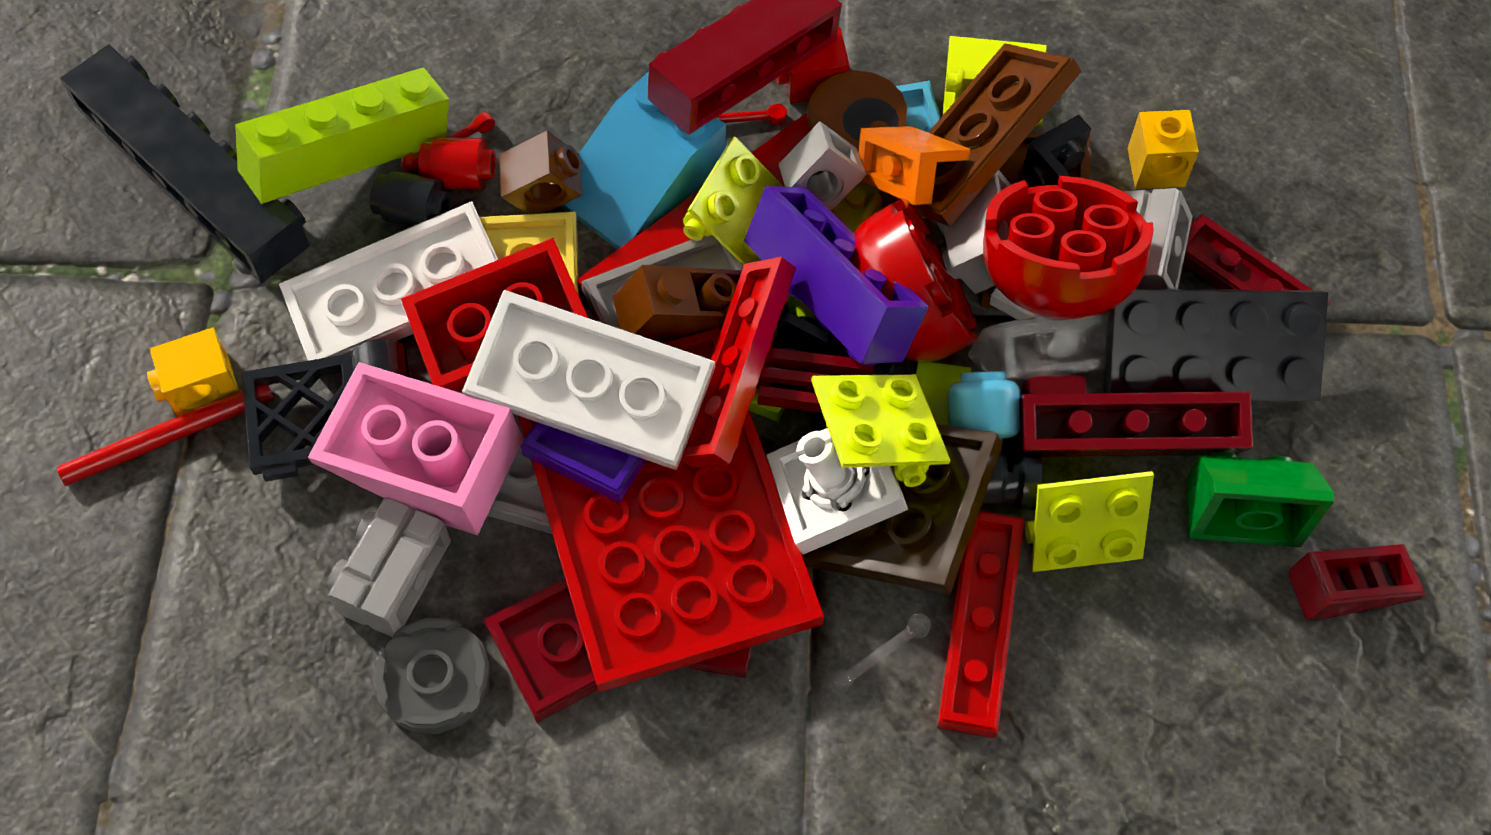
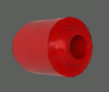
(458, 162)

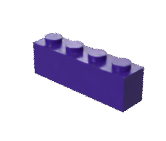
(845, 301)

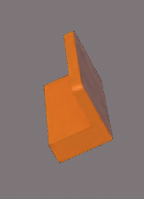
(905, 160)

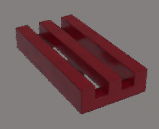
(797, 369)

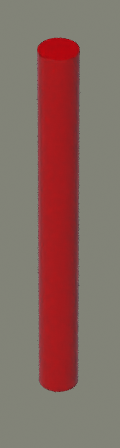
(157, 436)

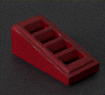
(1322, 592)

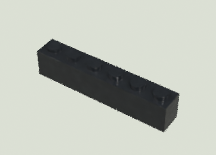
(185, 161)

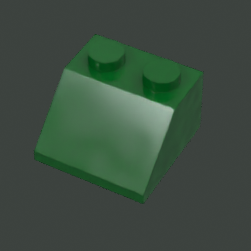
(1255, 499)

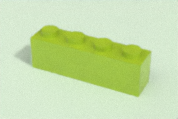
(340, 134)

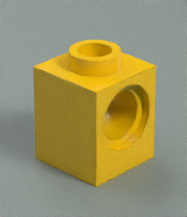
(1162, 149)
(192, 371)

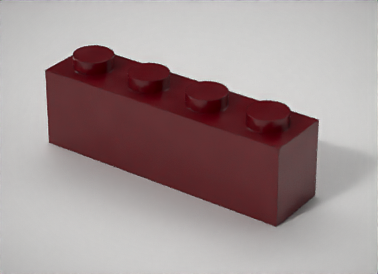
(738, 57)
(1134, 424)

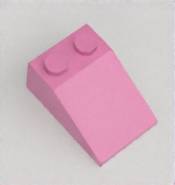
(420, 445)

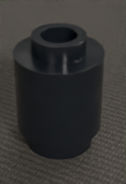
(408, 198)

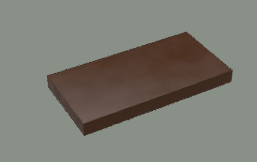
(993, 121)

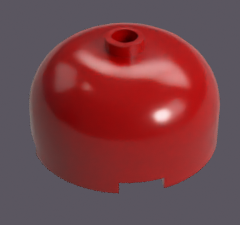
(897, 247)
(1068, 247)

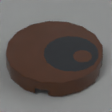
(856, 102)

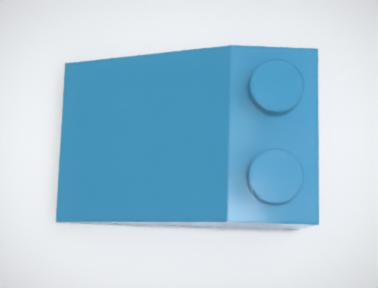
(641, 167)

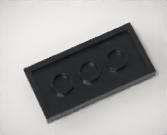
(1218, 342)

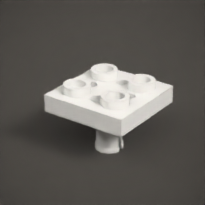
(814, 468)

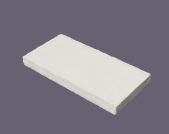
(362, 291)
(590, 379)

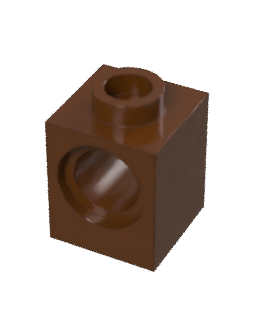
(540, 174)

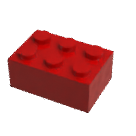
(456, 313)

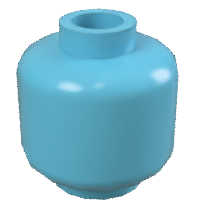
(985, 404)

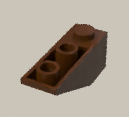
(675, 301)

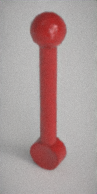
(775, 115)
(482, 123)

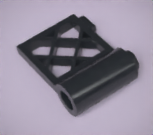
(379, 353)

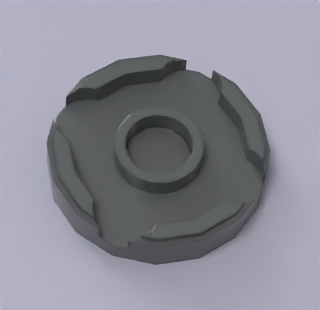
(431, 676)

